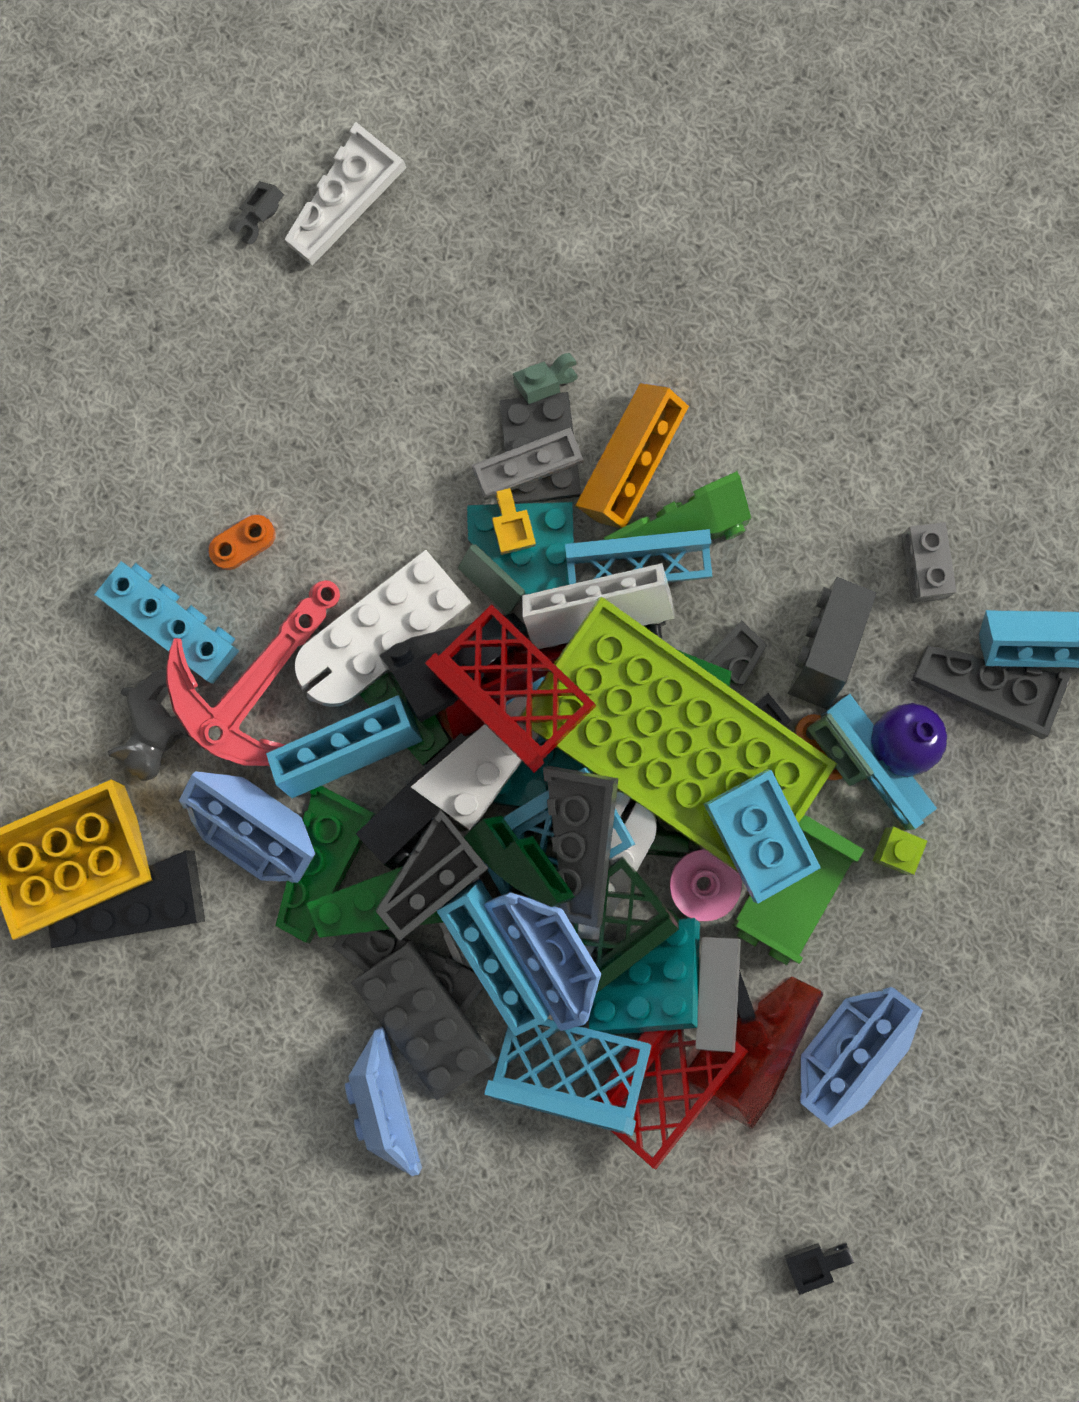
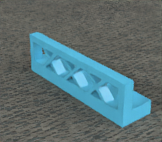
(645, 547)
(899, 792)

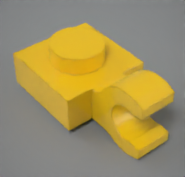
(512, 528)

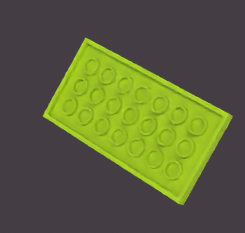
(670, 728)

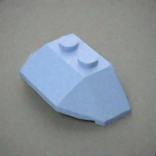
(248, 826)
(549, 956)
(856, 1053)
(381, 1105)

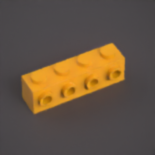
(632, 455)

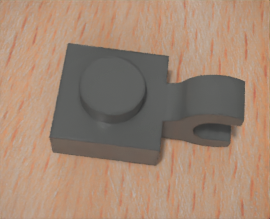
(257, 207)

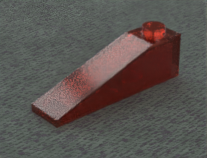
(771, 1047)

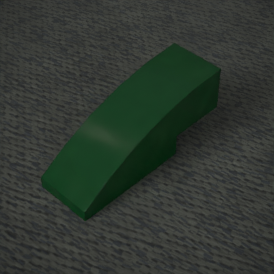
(518, 861)

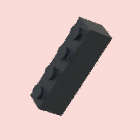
(403, 819)

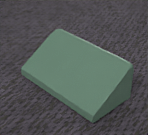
(491, 579)
(840, 749)

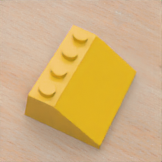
(70, 858)

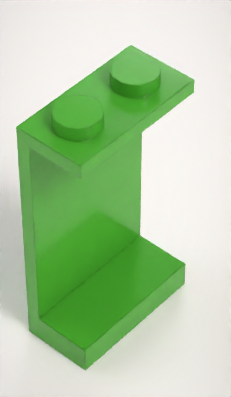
(792, 914)

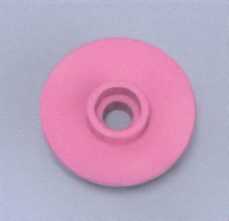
(706, 903)

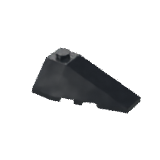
(418, 684)

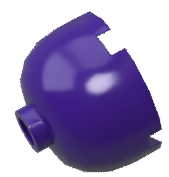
(909, 739)

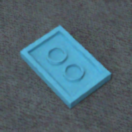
(762, 836)

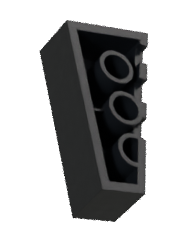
(163, 903)

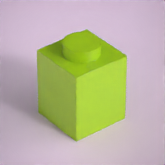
(899, 850)

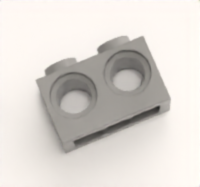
(928, 562)

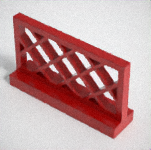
(492, 714)
(660, 1042)

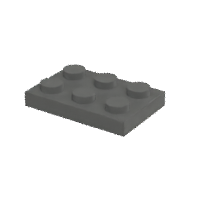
(530, 422)

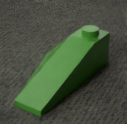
(715, 507)

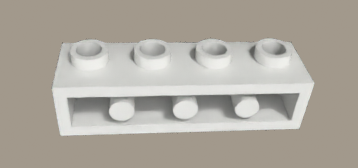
(558, 612)

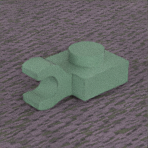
(544, 381)

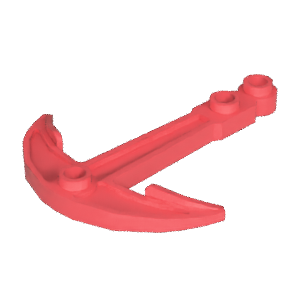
(235, 705)

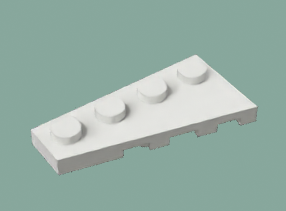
(354, 182)
(473, 773)

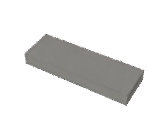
(528, 463)
(718, 994)

